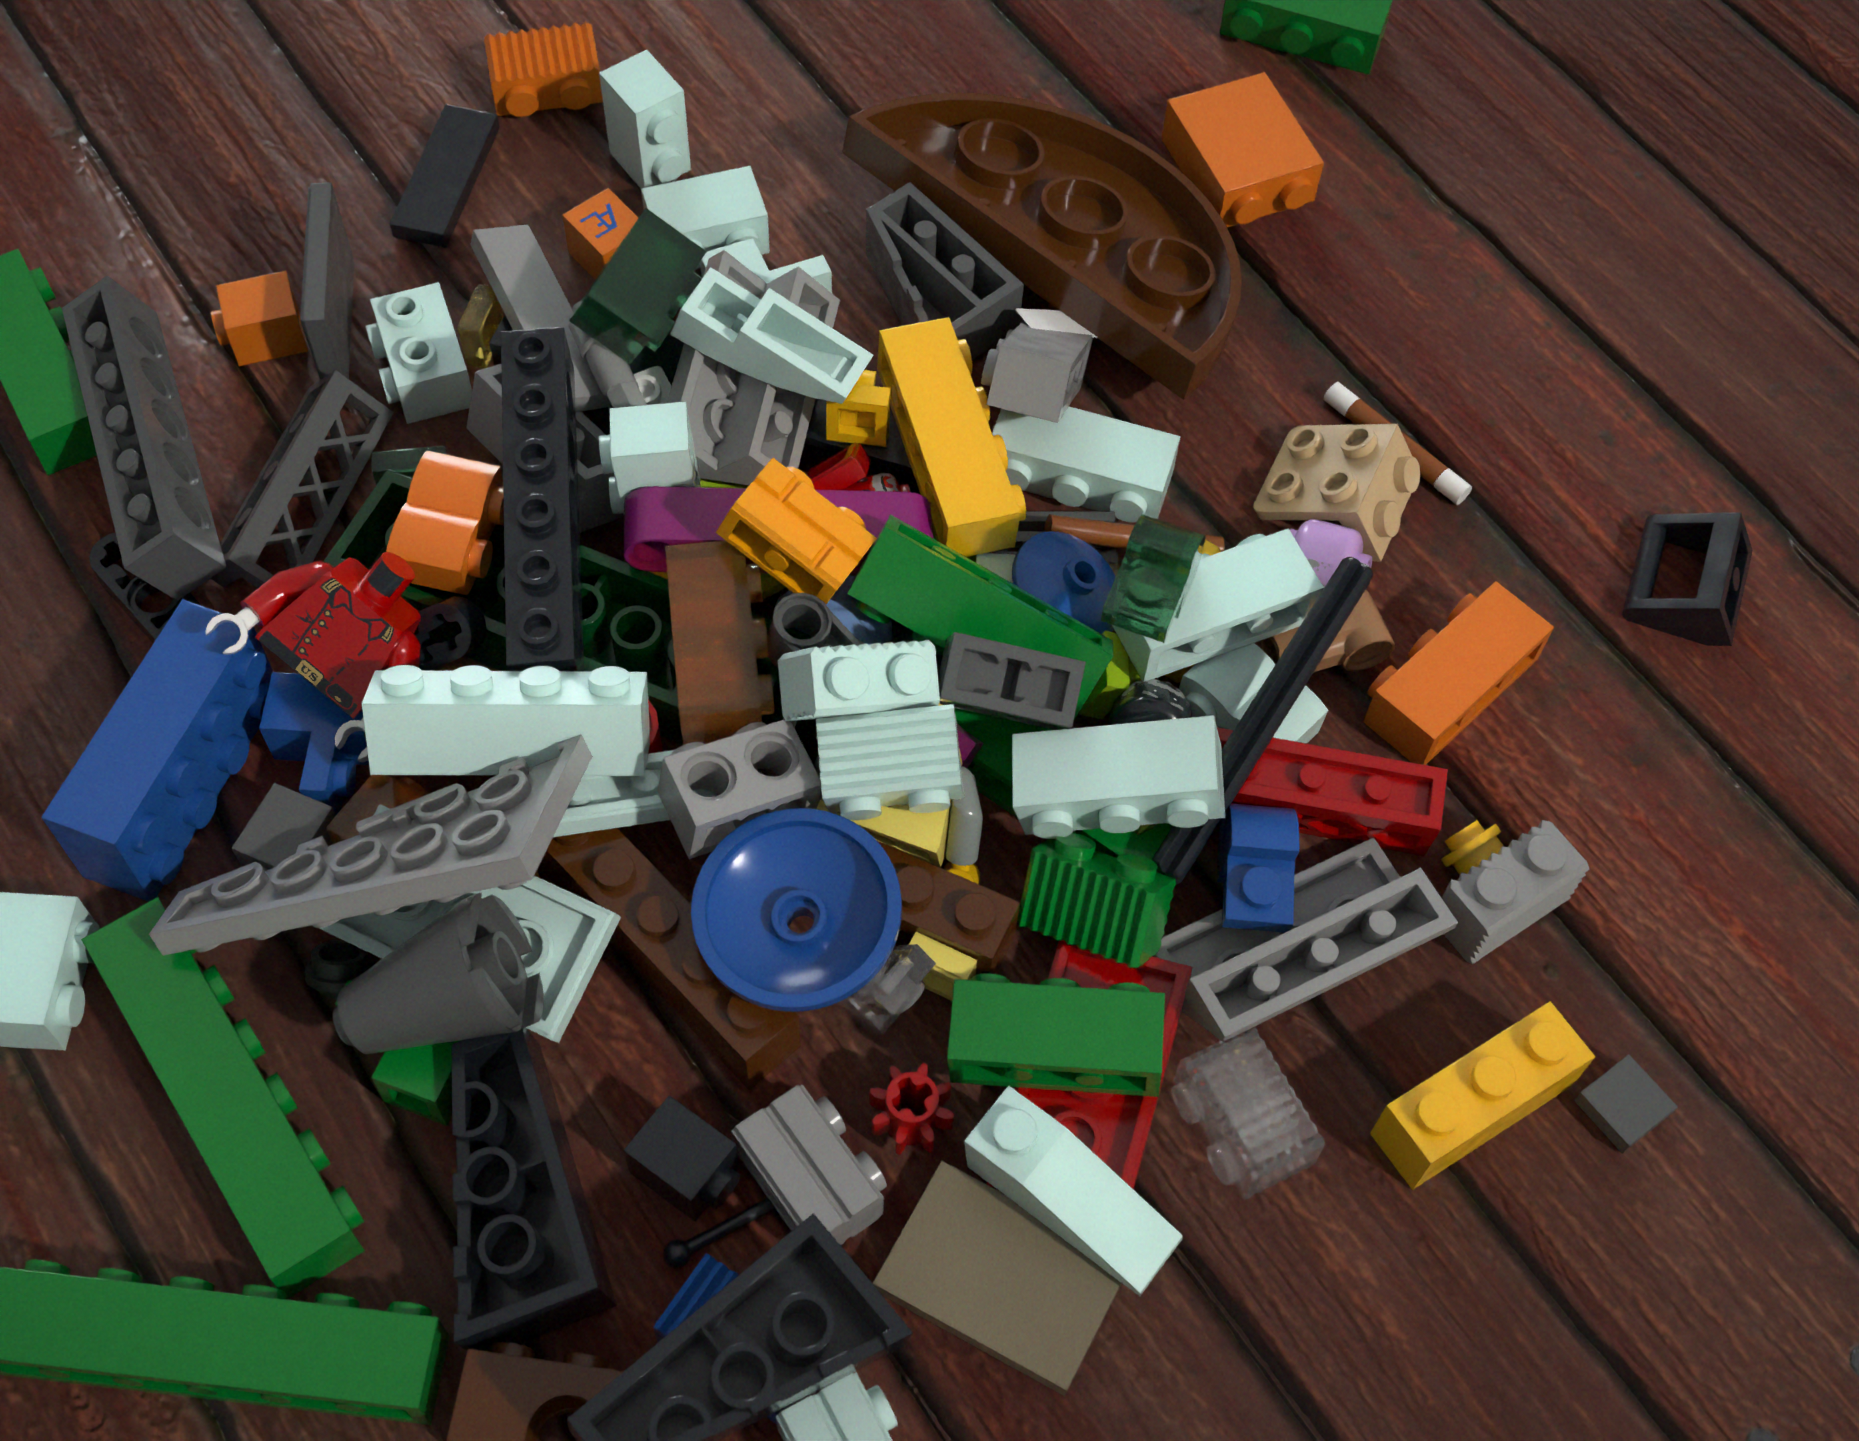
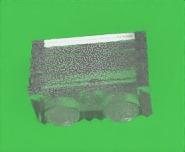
(1247, 1113)

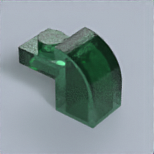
(1153, 577)

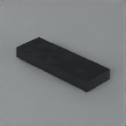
(445, 176)

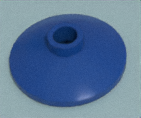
(1065, 575)

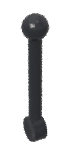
(678, 1252)

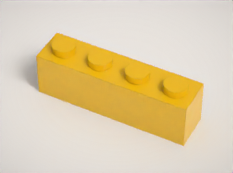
(949, 437)

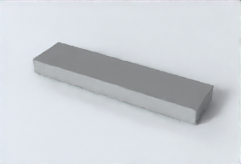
(532, 295)

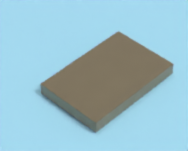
(997, 1279)

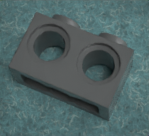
(1009, 681)

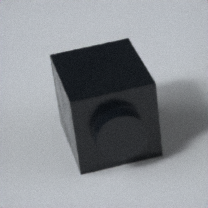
(684, 1159)

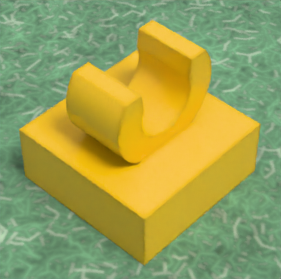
(862, 416)

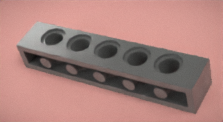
(142, 440)

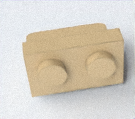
(1344, 476)

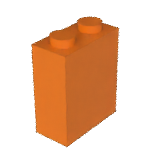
(1242, 149)

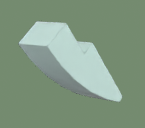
(769, 339)

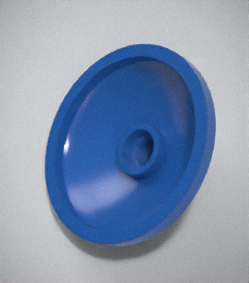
(788, 869)

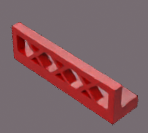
(1349, 794)

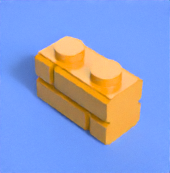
(796, 532)

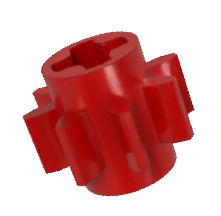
(902, 1124)

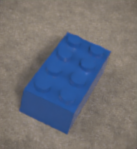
(162, 755)

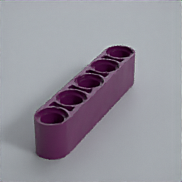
(693, 514)

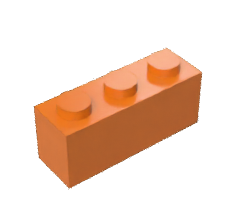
(1455, 673)

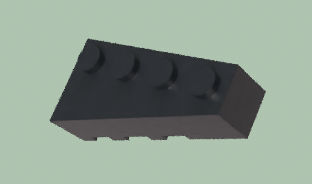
(522, 1218)
(752, 1349)

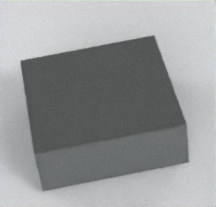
(1625, 1103)

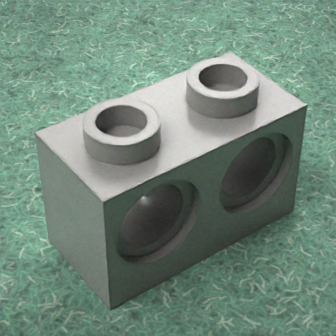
(731, 772)

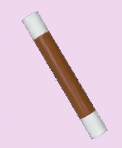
(1430, 467)

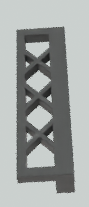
(287, 466)

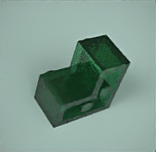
(640, 288)

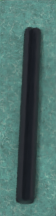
(1271, 706)

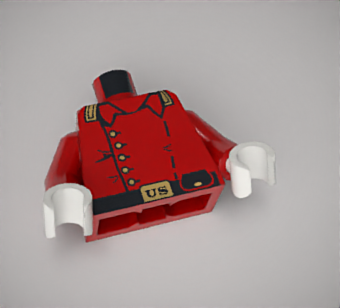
(335, 627)

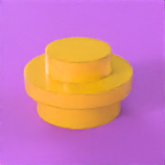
(1471, 846)

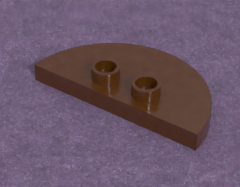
(1073, 216)

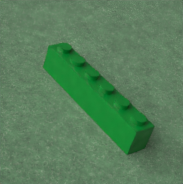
(228, 1104)
(221, 1343)

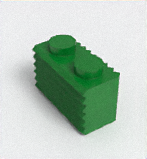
(1096, 899)

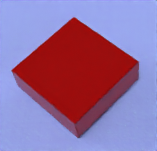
(841, 469)

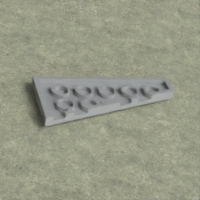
(402, 857)

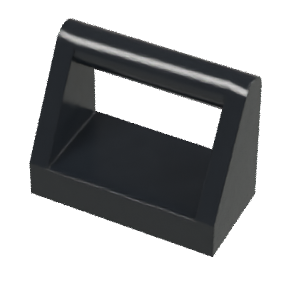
(1715, 611)

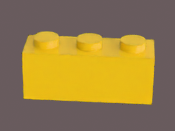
(1481, 1095)

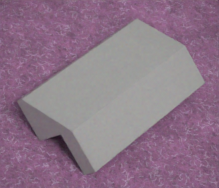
(736, 417)
(1345, 922)

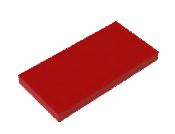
(1107, 1123)

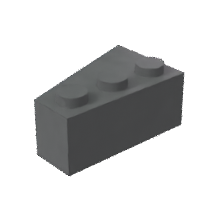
(939, 270)

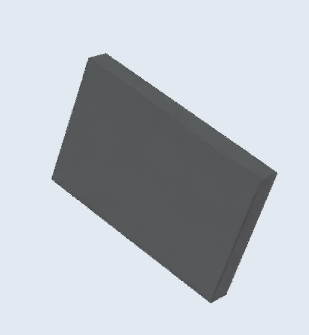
(327, 283)

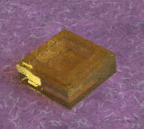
(479, 325)

